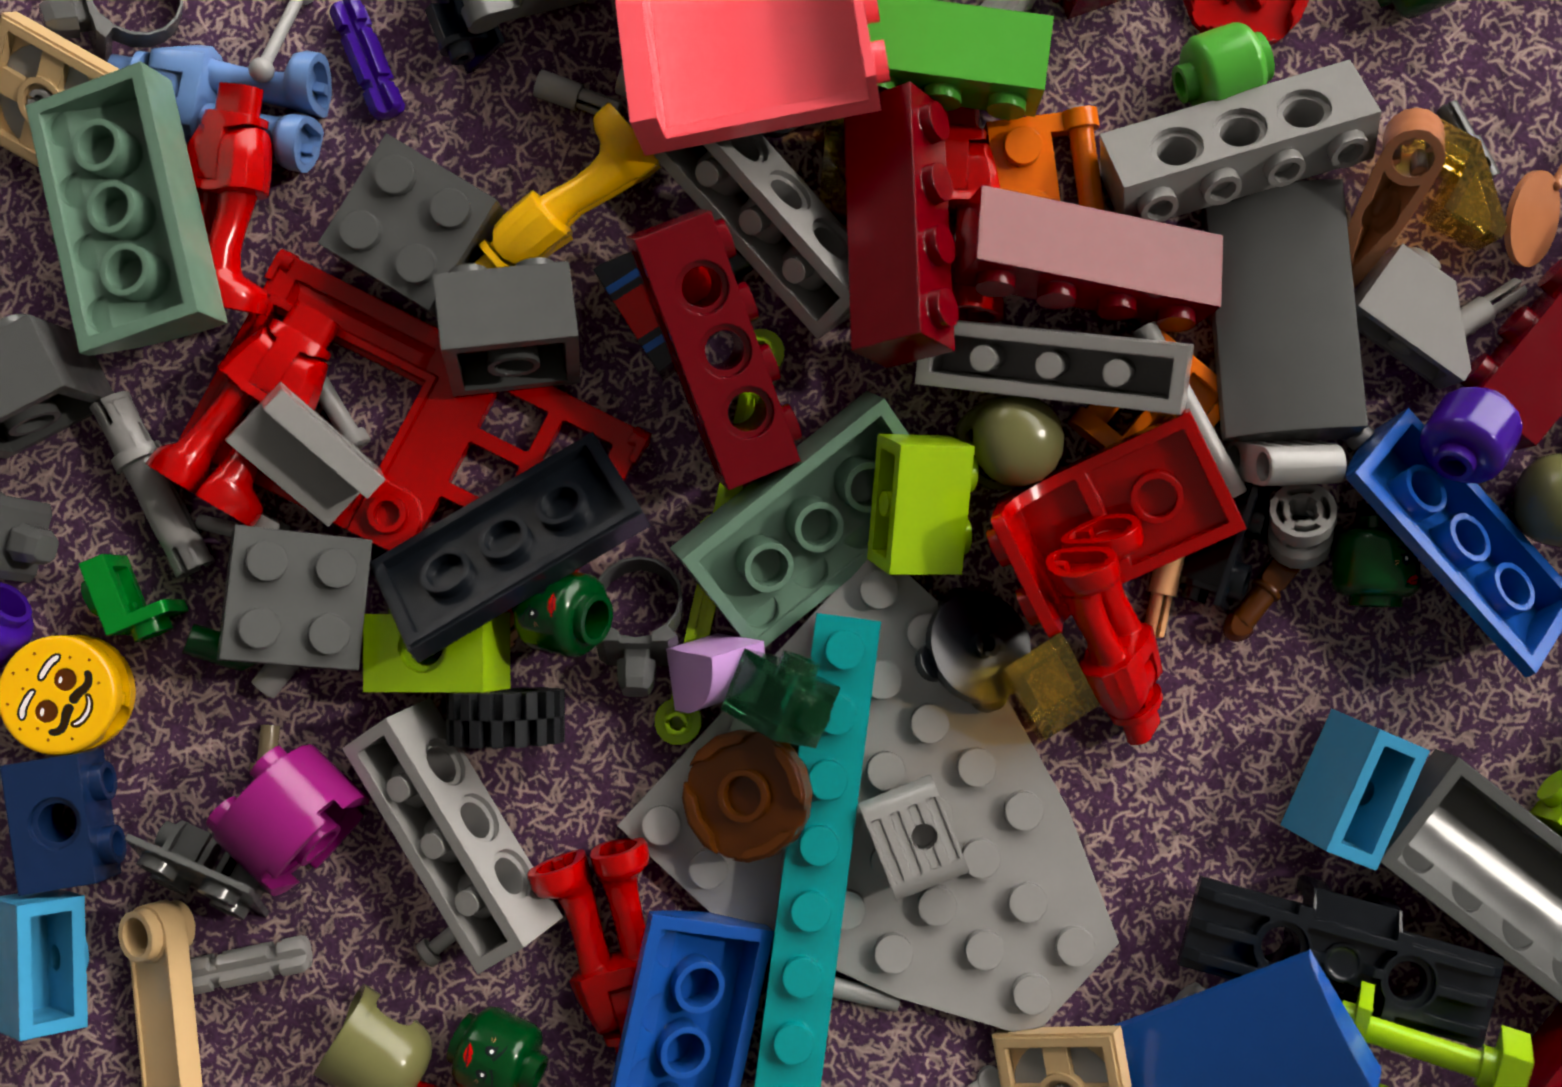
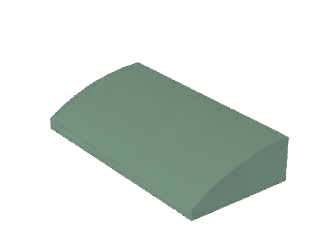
(125, 212)
(795, 530)

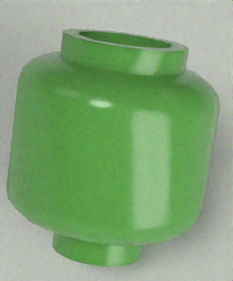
(1222, 64)

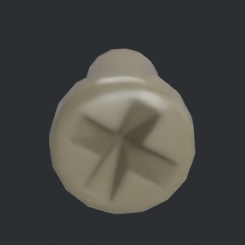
(267, 740)

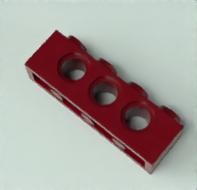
(663, 259)

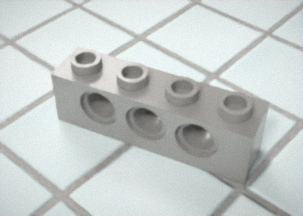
(1240, 144)
(773, 223)
(451, 834)

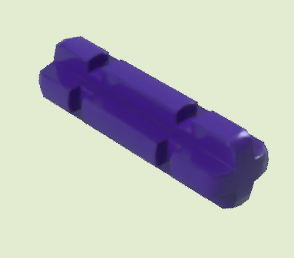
(367, 59)

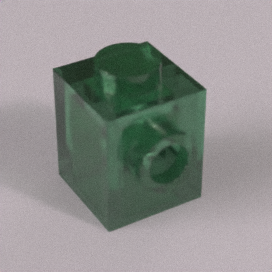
(781, 697)

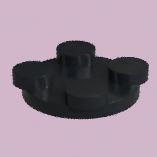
(971, 645)

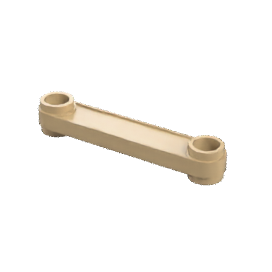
(157, 945)

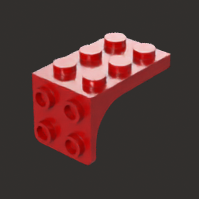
(1155, 474)

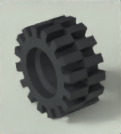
(506, 718)

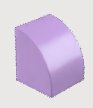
(705, 669)

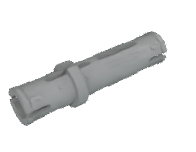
(154, 492)

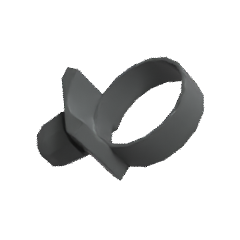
(76, 16)
(24, 538)
(640, 656)

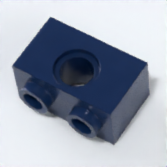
(42, 848)

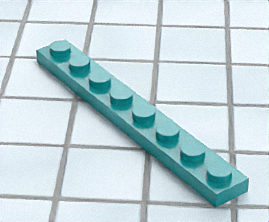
(818, 865)

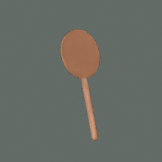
(1533, 217)

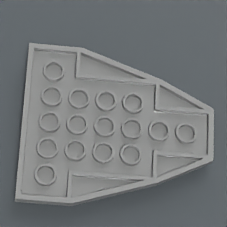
(981, 946)

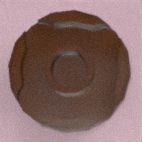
(747, 795)

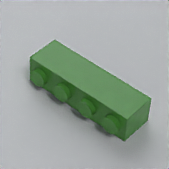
(967, 54)

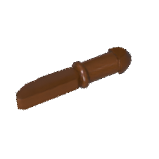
(1263, 593)

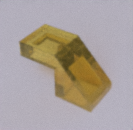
(1467, 199)
(1050, 687)

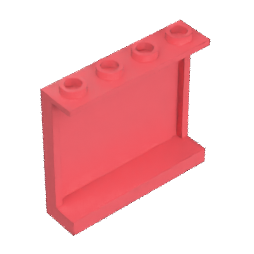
(745, 67)

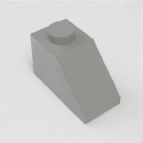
(1415, 315)

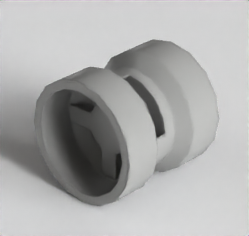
(1309, 537)

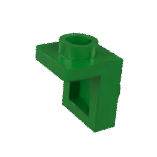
(116, 598)

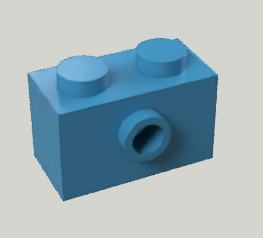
(1354, 789)
(43, 964)

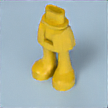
(543, 223)

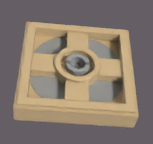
(32, 68)
(1062, 1057)

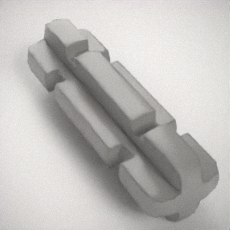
(251, 964)

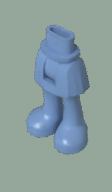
(301, 87)

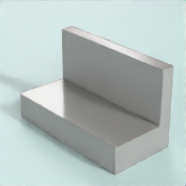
(305, 455)

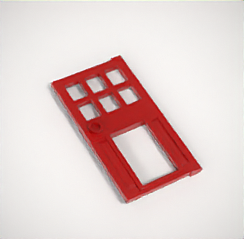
(437, 426)

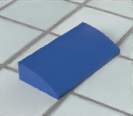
(1462, 542)
(692, 1001)
(1253, 1031)

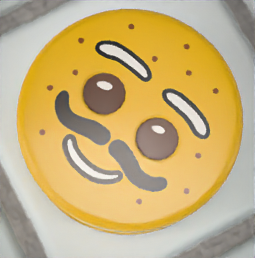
(66, 694)

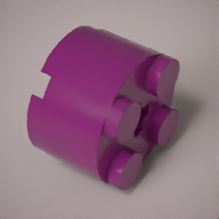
(287, 816)

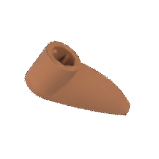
(1395, 186)

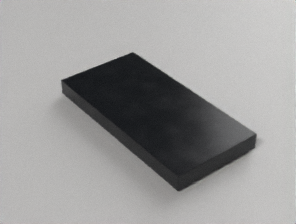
(507, 546)

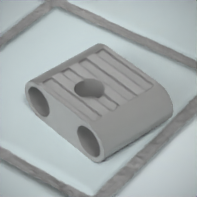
(1288, 462)
(913, 837)

